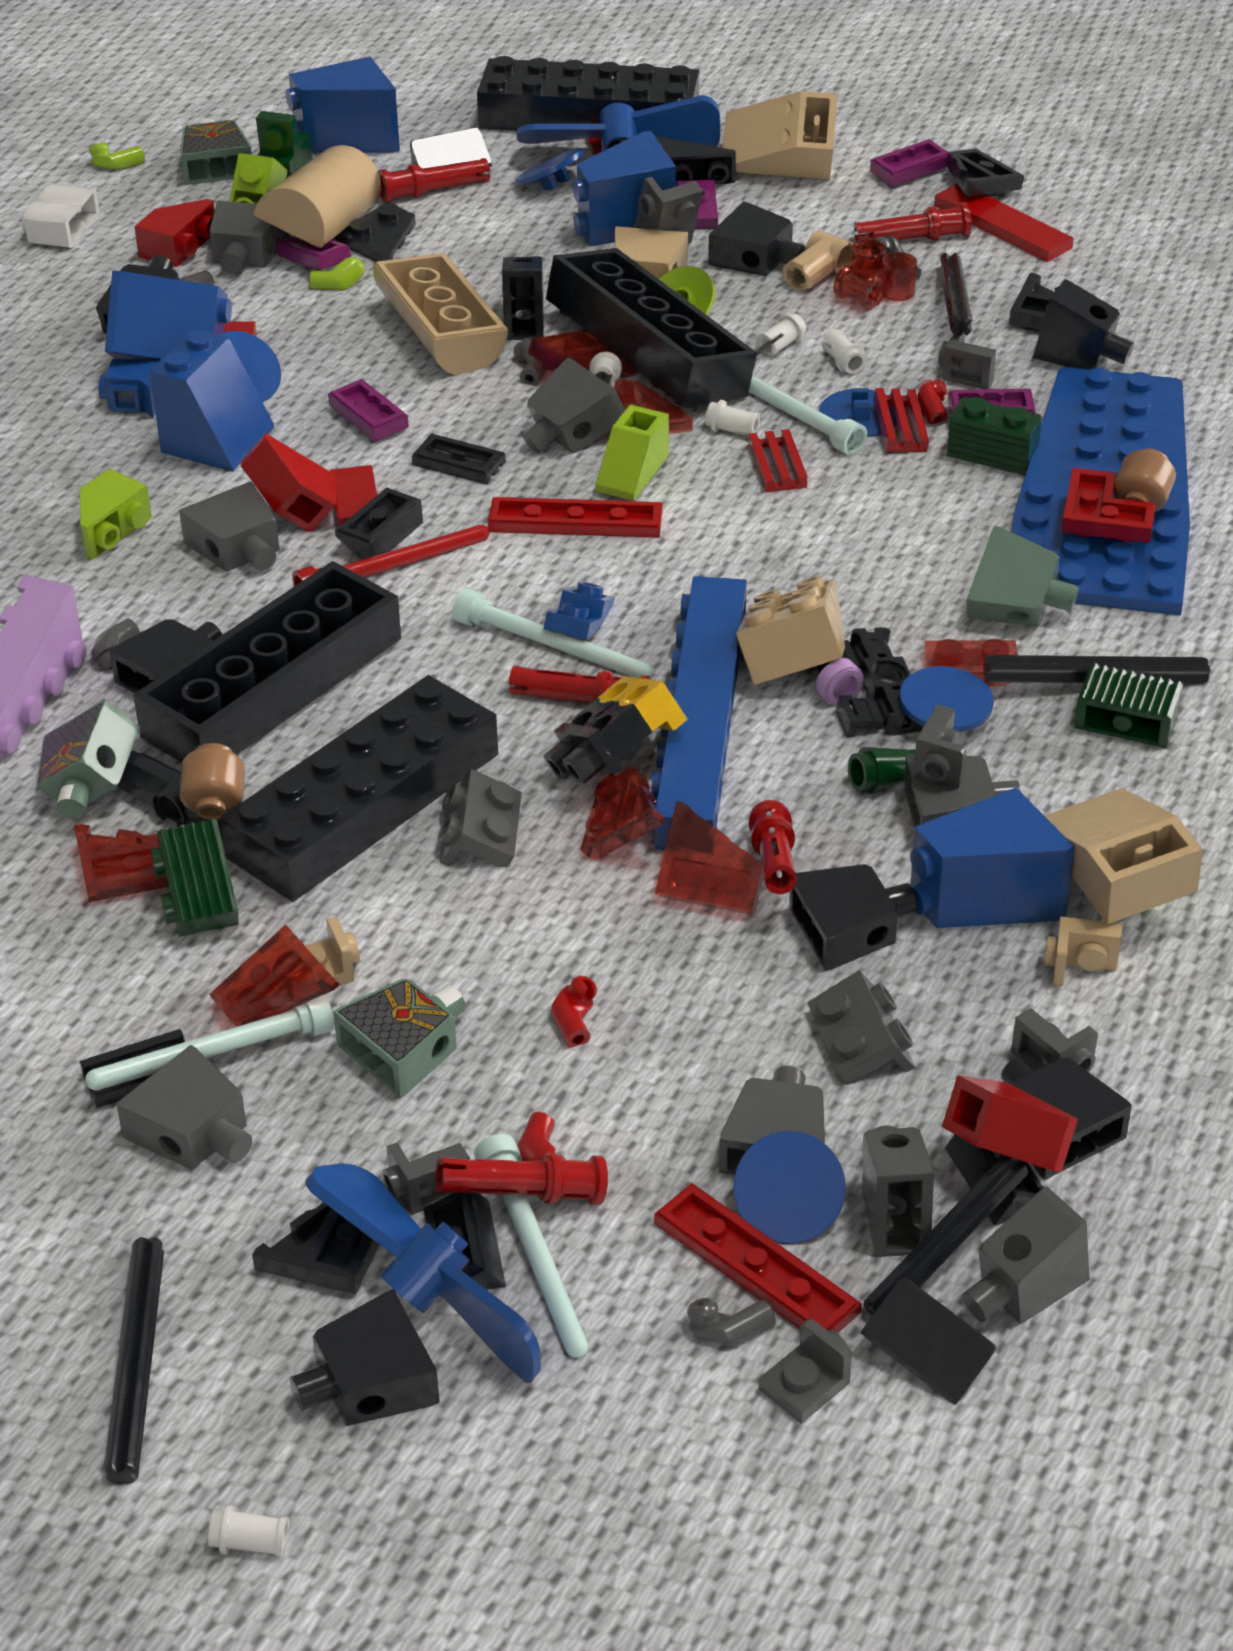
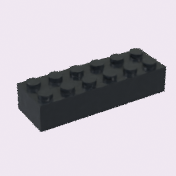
(573, 91)
(651, 327)
(270, 664)
(359, 787)

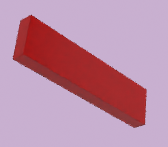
(1008, 224)
(575, 517)
(755, 1261)

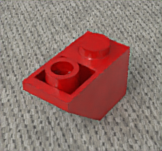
(175, 231)
(291, 482)
(1009, 1122)

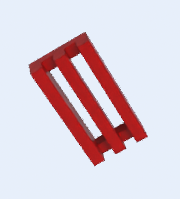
(915, 417)
(786, 440)

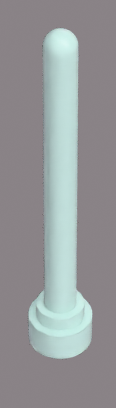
(841, 433)
(473, 608)
(311, 1017)
(568, 1326)

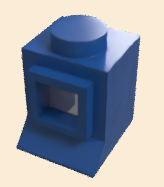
(128, 386)

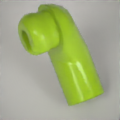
(118, 160)
(340, 277)

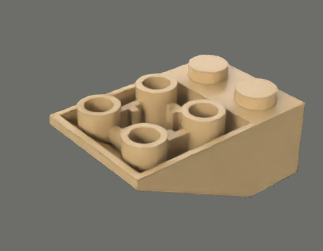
(784, 135)
(792, 630)
(1129, 853)

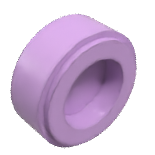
(838, 679)

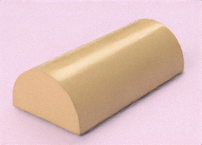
(323, 195)
(443, 311)

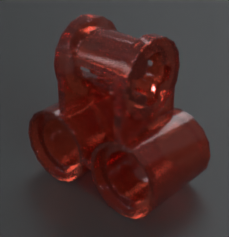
(876, 275)

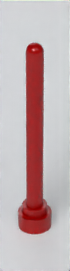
(407, 554)

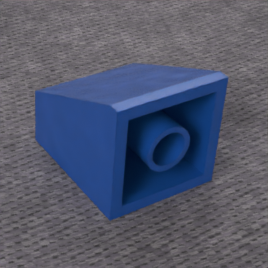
(346, 106)
(613, 181)
(156, 313)
(207, 402)
(991, 865)

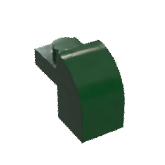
(282, 141)

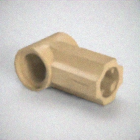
(822, 255)

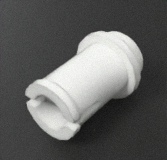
(788, 329)
(847, 355)
(607, 363)
(731, 419)
(247, 1531)

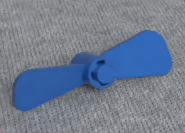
(684, 120)
(427, 1263)

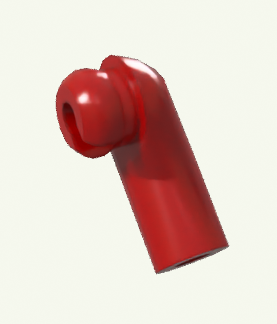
(930, 399)
(571, 1008)
(535, 1137)

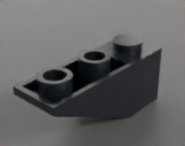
(700, 161)

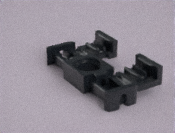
(882, 701)

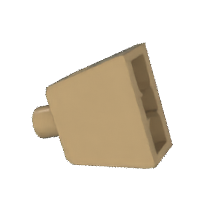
(653, 249)

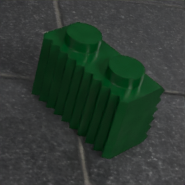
(993, 435)
(1128, 705)
(196, 878)

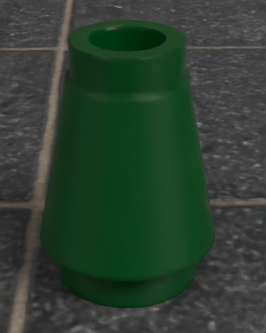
(877, 768)

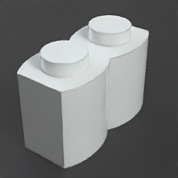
(60, 215)

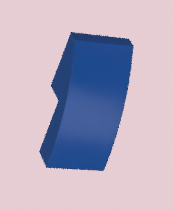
(579, 611)

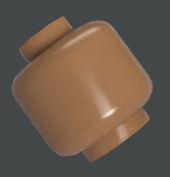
(1145, 477)
(212, 780)

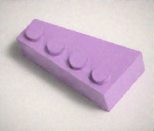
(37, 654)

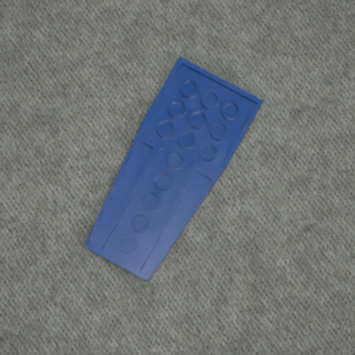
(1093, 425)

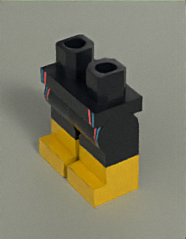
(613, 728)

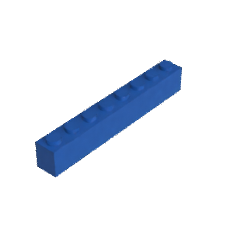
(705, 691)

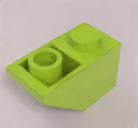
(255, 177)
(633, 452)
(111, 510)

